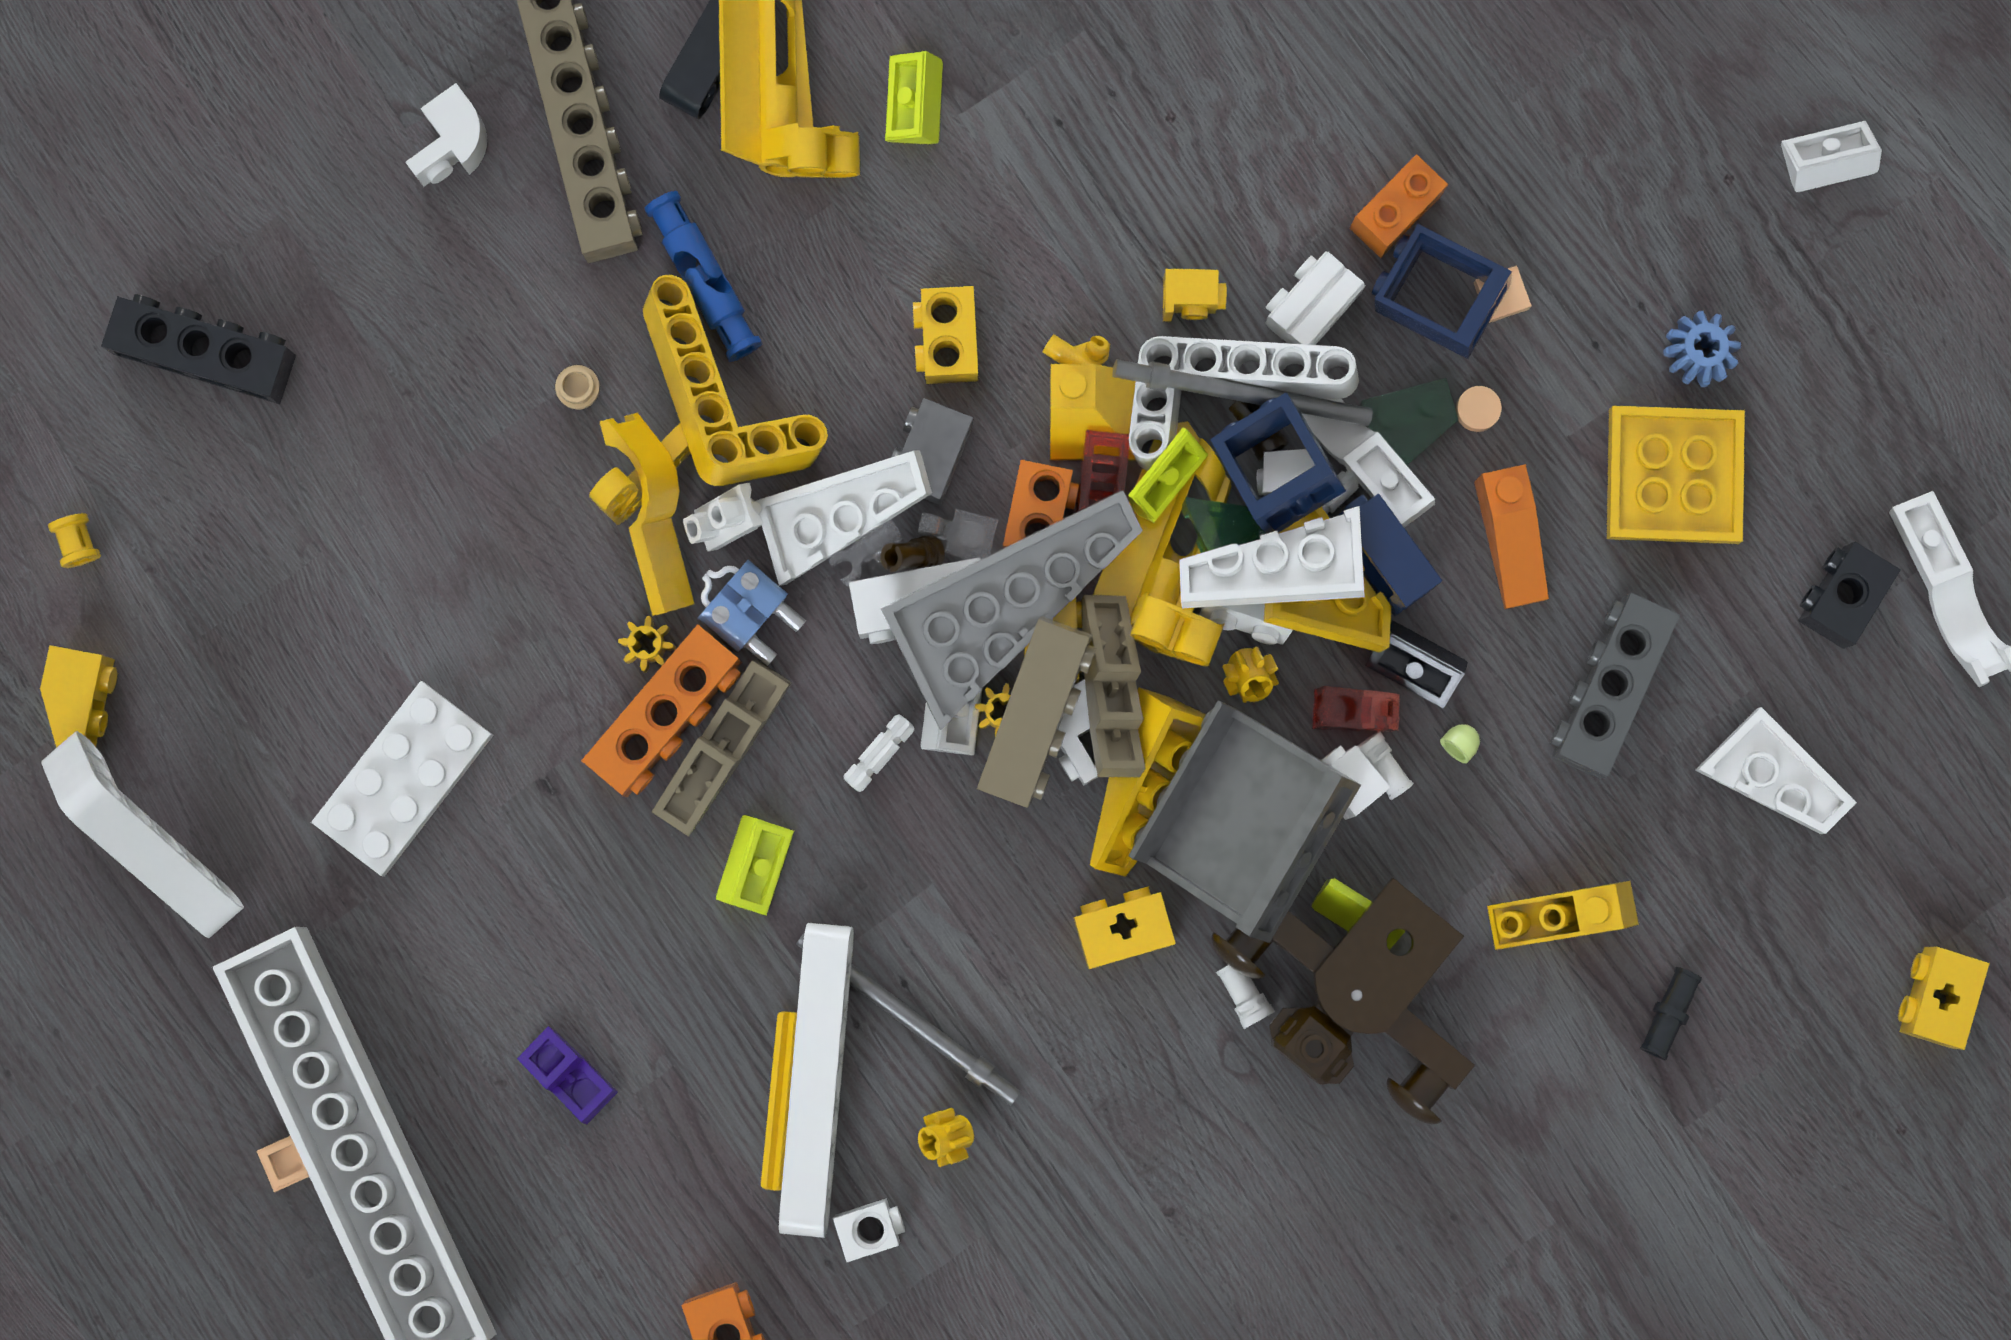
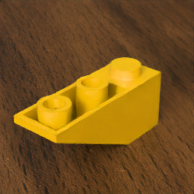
(76, 692)
(1563, 915)

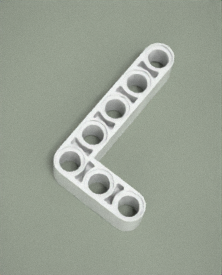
(1229, 357)
(135, 840)

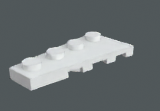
(832, 513)
(1291, 566)

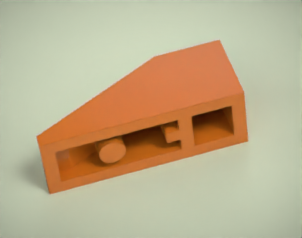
(1513, 535)

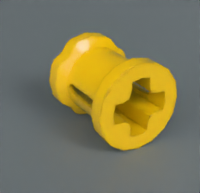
(74, 540)

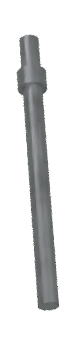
(1160, 376)
(978, 1070)

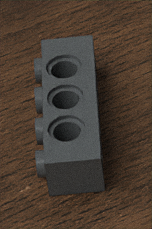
(1652, 628)

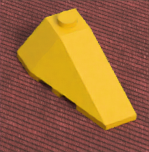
(1130, 801)

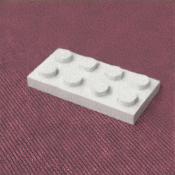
(402, 778)

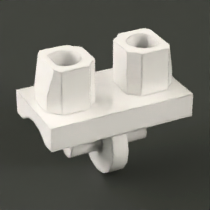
(724, 518)

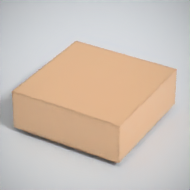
(1515, 299)
(282, 1164)

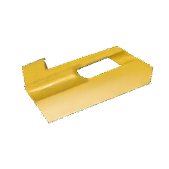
(770, 115)
(1150, 574)

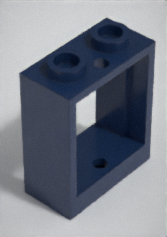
(1407, 252)
(1298, 495)
(1391, 556)

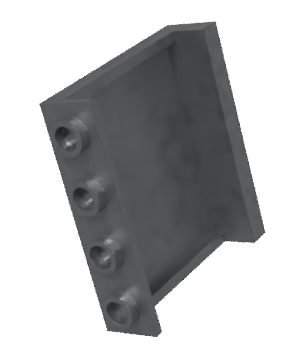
(1244, 820)

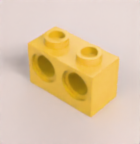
(957, 335)

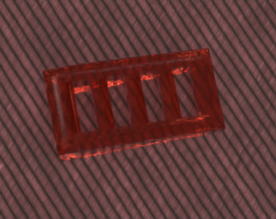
(1087, 475)

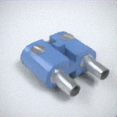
(744, 607)

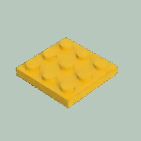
(1675, 474)

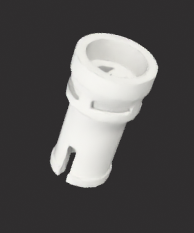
(1379, 755)
(1249, 1003)

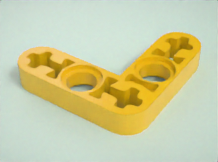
(622, 495)

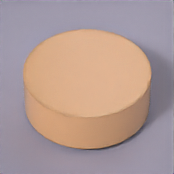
(1478, 408)

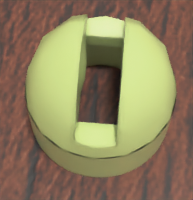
(1461, 742)

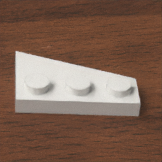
(1777, 773)

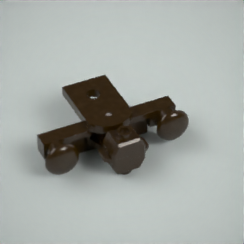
(1365, 992)

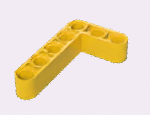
(711, 400)

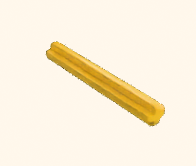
(779, 1102)

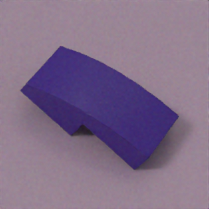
(567, 1075)

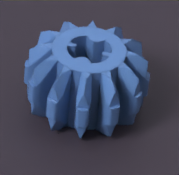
(1710, 337)

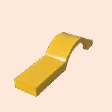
(653, 530)

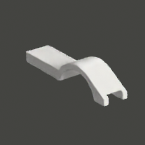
(1373, 465)
(1950, 587)

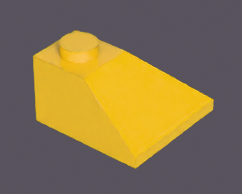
(1084, 400)

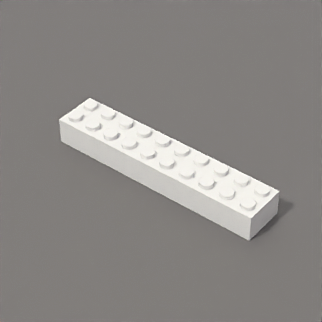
(351, 1142)

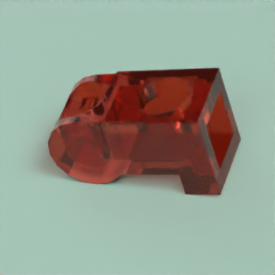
(1355, 709)

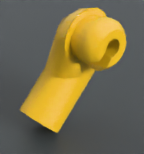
(1091, 352)

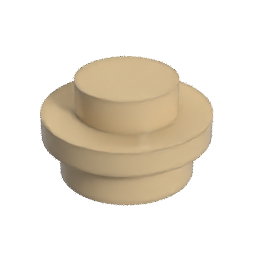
(577, 387)

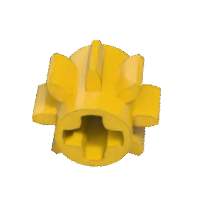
(634, 644)
(1250, 674)
(1002, 697)
(945, 1137)

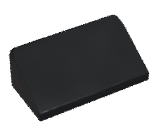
(1419, 665)

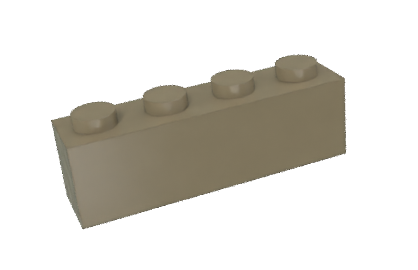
(1035, 712)

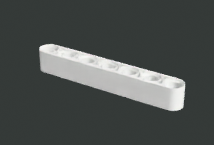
(816, 1080)

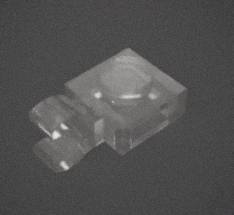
(966, 536)
(866, 549)

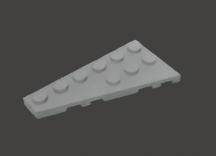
(986, 613)

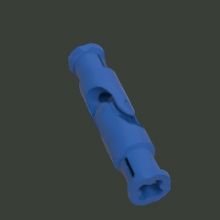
(706, 281)

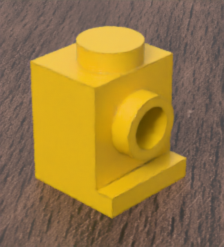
(1192, 293)

